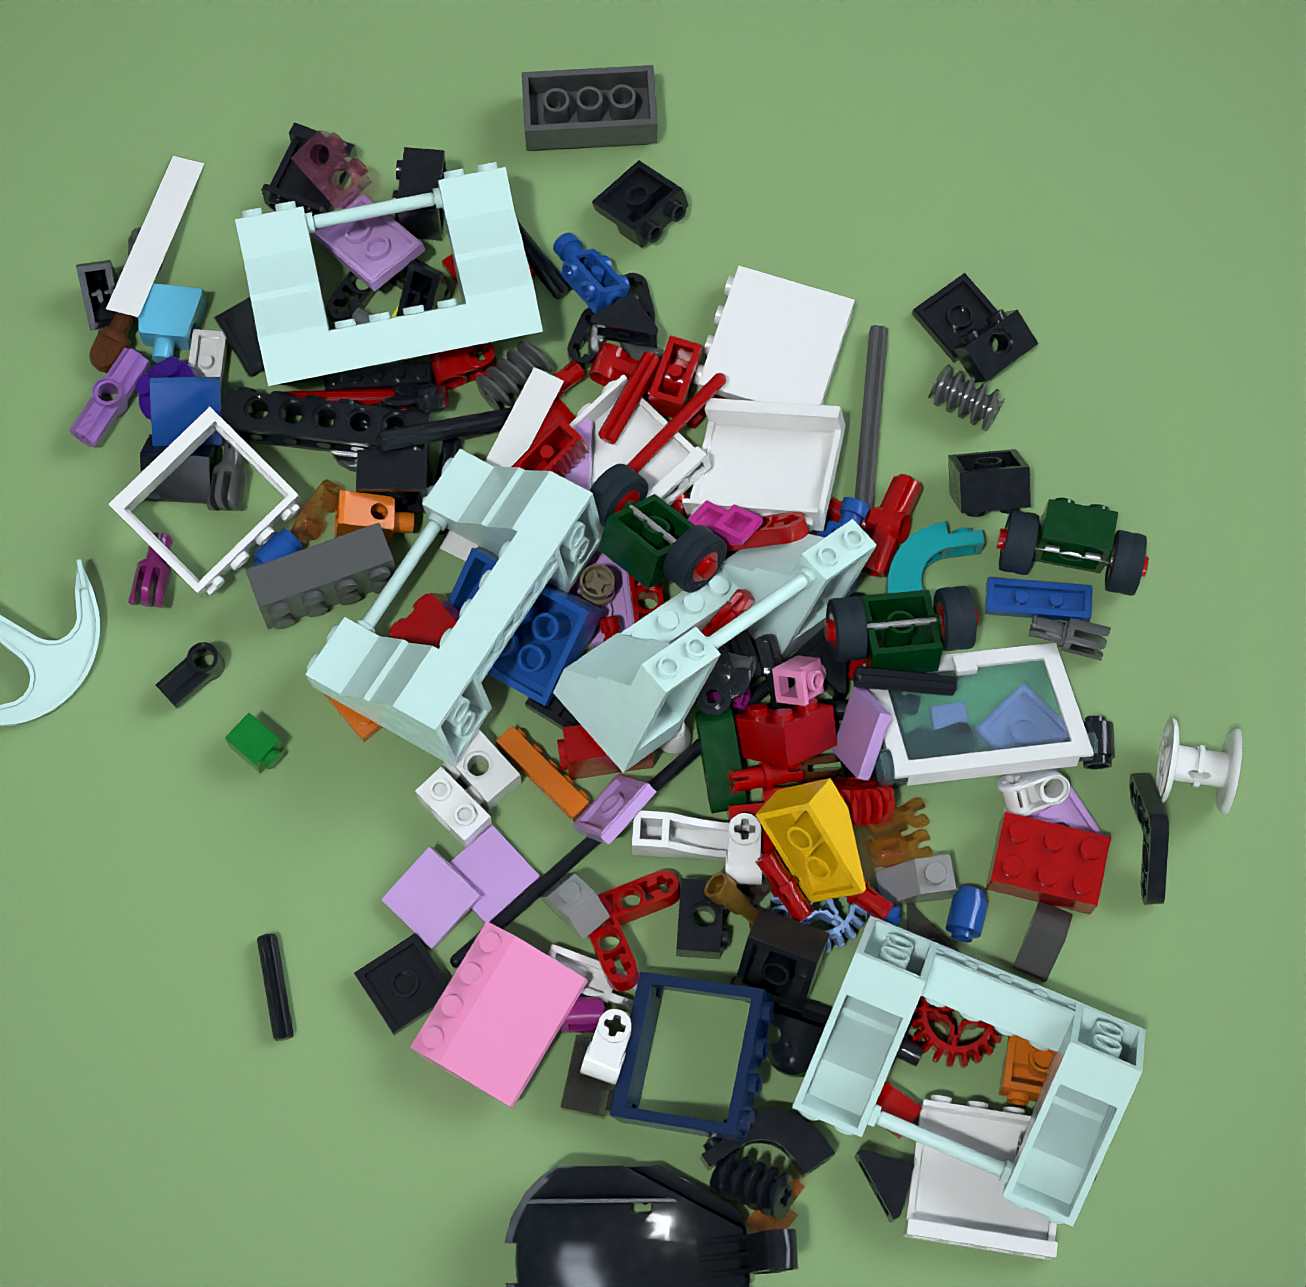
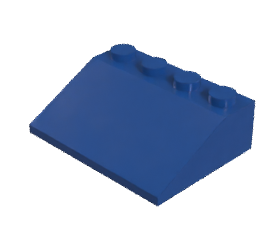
(546, 639)

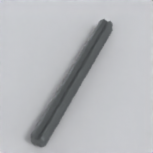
(871, 415)

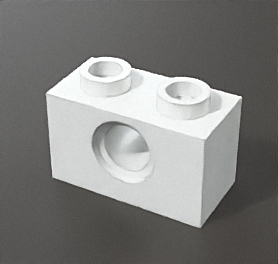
(495, 783)
(453, 807)

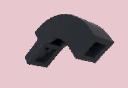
(782, 1130)

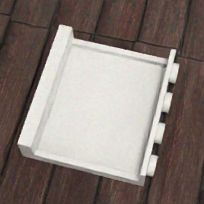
(775, 339)
(770, 458)
(668, 472)
(963, 1203)

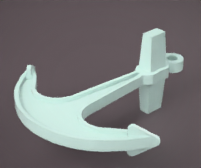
(53, 665)

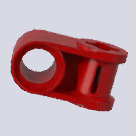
(461, 365)

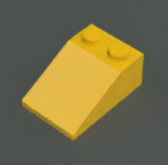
(815, 839)

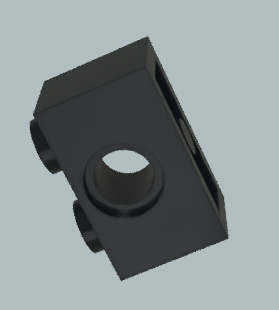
(1013, 341)
(691, 938)

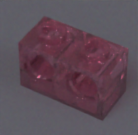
(327, 175)

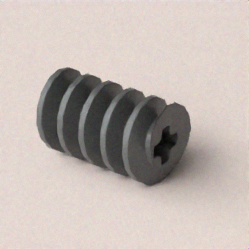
(510, 374)
(966, 397)

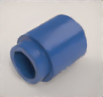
(277, 546)
(967, 914)

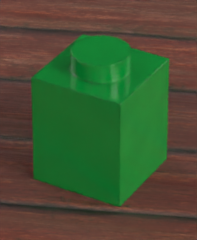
(255, 743)

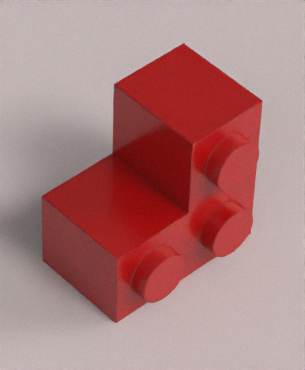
(785, 735)

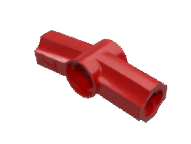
(891, 523)

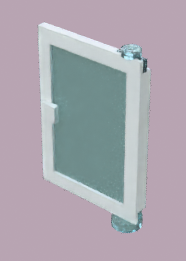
(1005, 718)

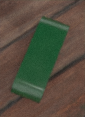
(719, 756)

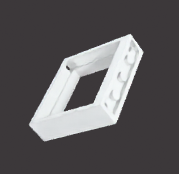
(167, 462)

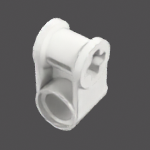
(1026, 791)
(744, 853)
(607, 1053)

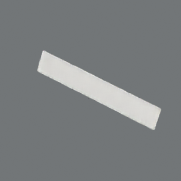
(155, 236)
(514, 438)

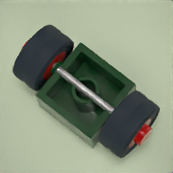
(651, 536)
(1075, 539)
(901, 628)

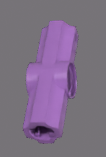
(100, 415)

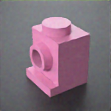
(808, 676)

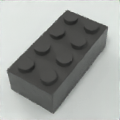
(589, 107)
(322, 576)

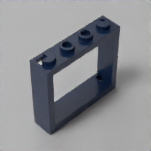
(747, 1081)

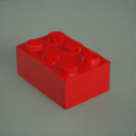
(1048, 863)

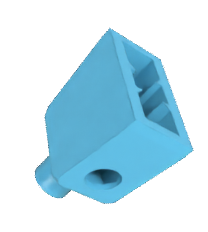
(170, 318)

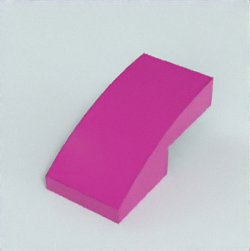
(731, 525)

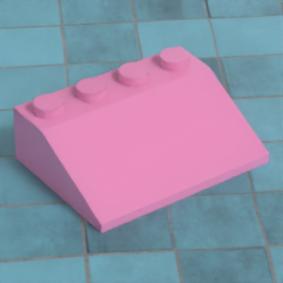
(499, 1014)

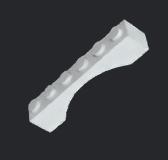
(680, 836)

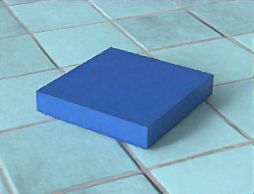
(179, 403)

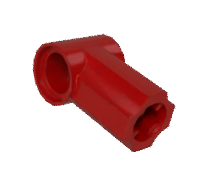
(611, 364)

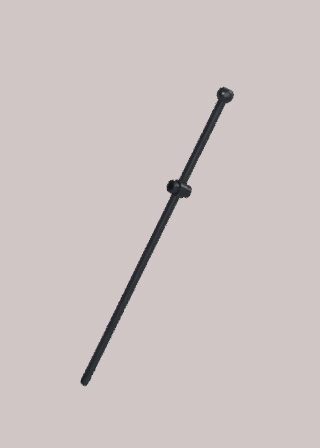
(587, 845)

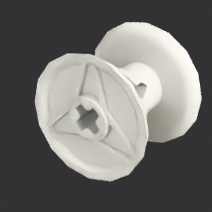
(1199, 765)

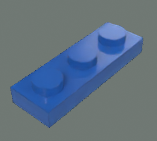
(1038, 598)

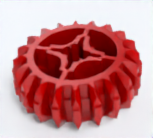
(866, 800)
(951, 1049)

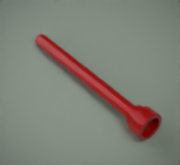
(677, 422)

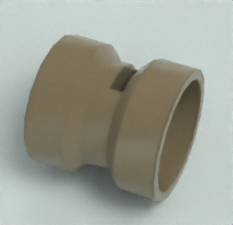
(596, 578)

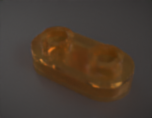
(309, 521)

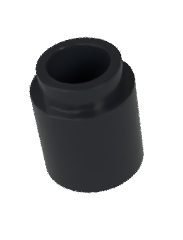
(1105, 735)

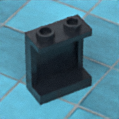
(292, 183)

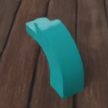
(924, 549)

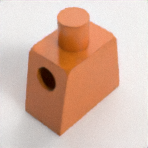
(362, 509)

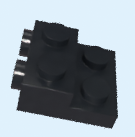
(642, 204)

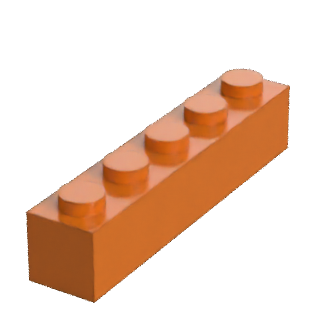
(543, 773)

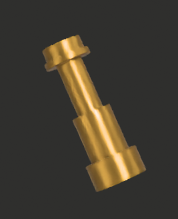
(723, 890)

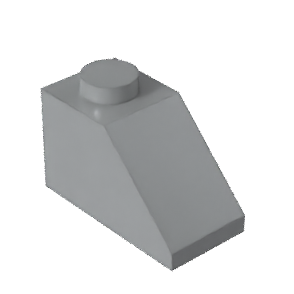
(917, 880)
(576, 904)

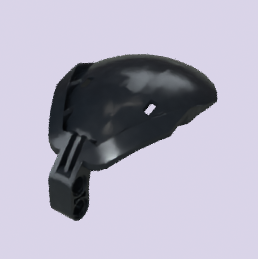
(581, 1233)

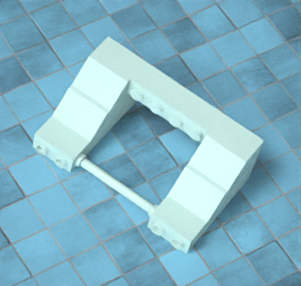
(488, 265)
(645, 679)
(435, 696)
(1080, 1100)

